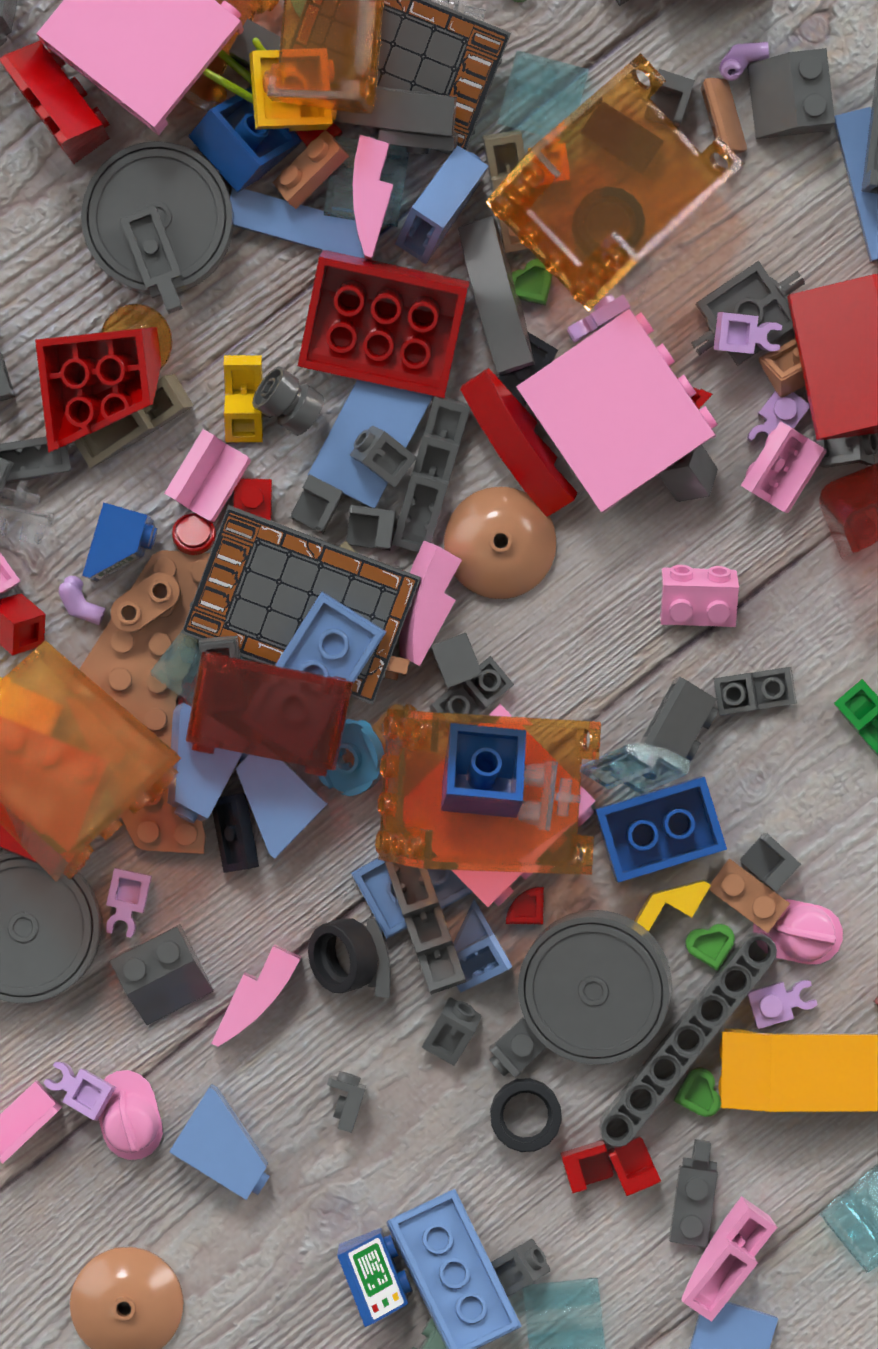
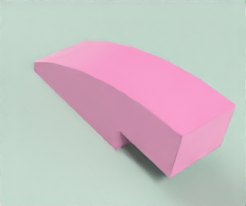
(369, 193)
(429, 602)
(256, 994)
(728, 1258)

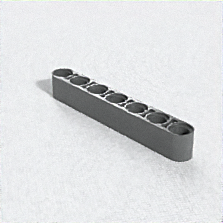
(683, 1058)

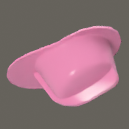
(804, 934)
(131, 1117)

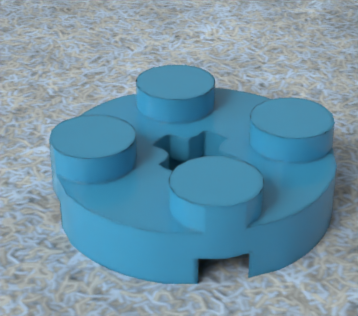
(367, 752)

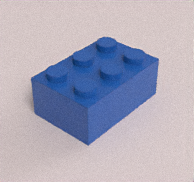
(660, 829)

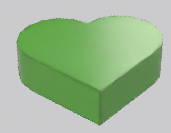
(532, 282)
(710, 945)
(698, 1093)

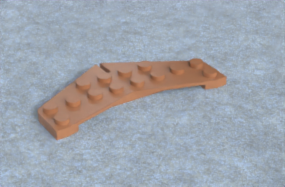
(122, 668)

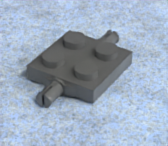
(749, 294)

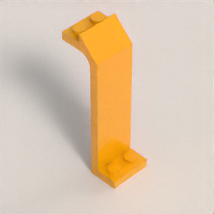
(798, 1072)

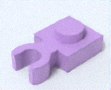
(604, 312)
(741, 333)
(786, 409)
(128, 894)
(774, 1004)
(84, 1092)

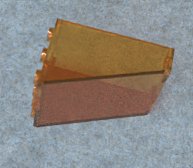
(608, 186)
(71, 761)
(424, 837)

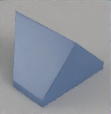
(479, 950)

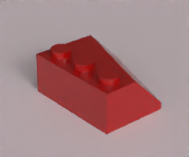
(57, 99)
(95, 380)

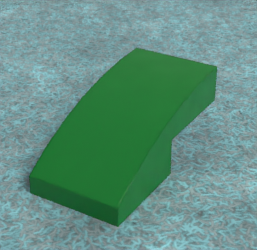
(861, 711)

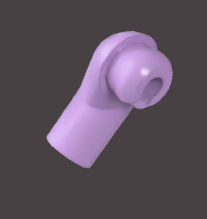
(740, 56)
(75, 603)

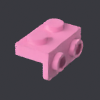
(783, 467)
(699, 596)

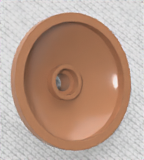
(506, 570)
(129, 1277)

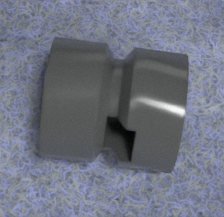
(292, 403)

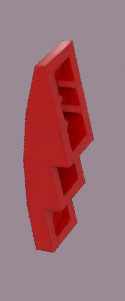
(515, 441)

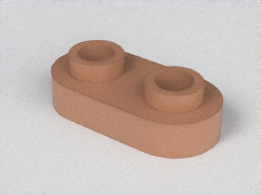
(144, 601)

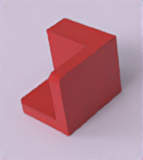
(20, 624)
(587, 1165)
(634, 1166)

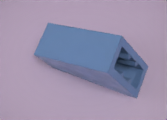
(441, 204)
(200, 774)
(278, 800)
(221, 1146)

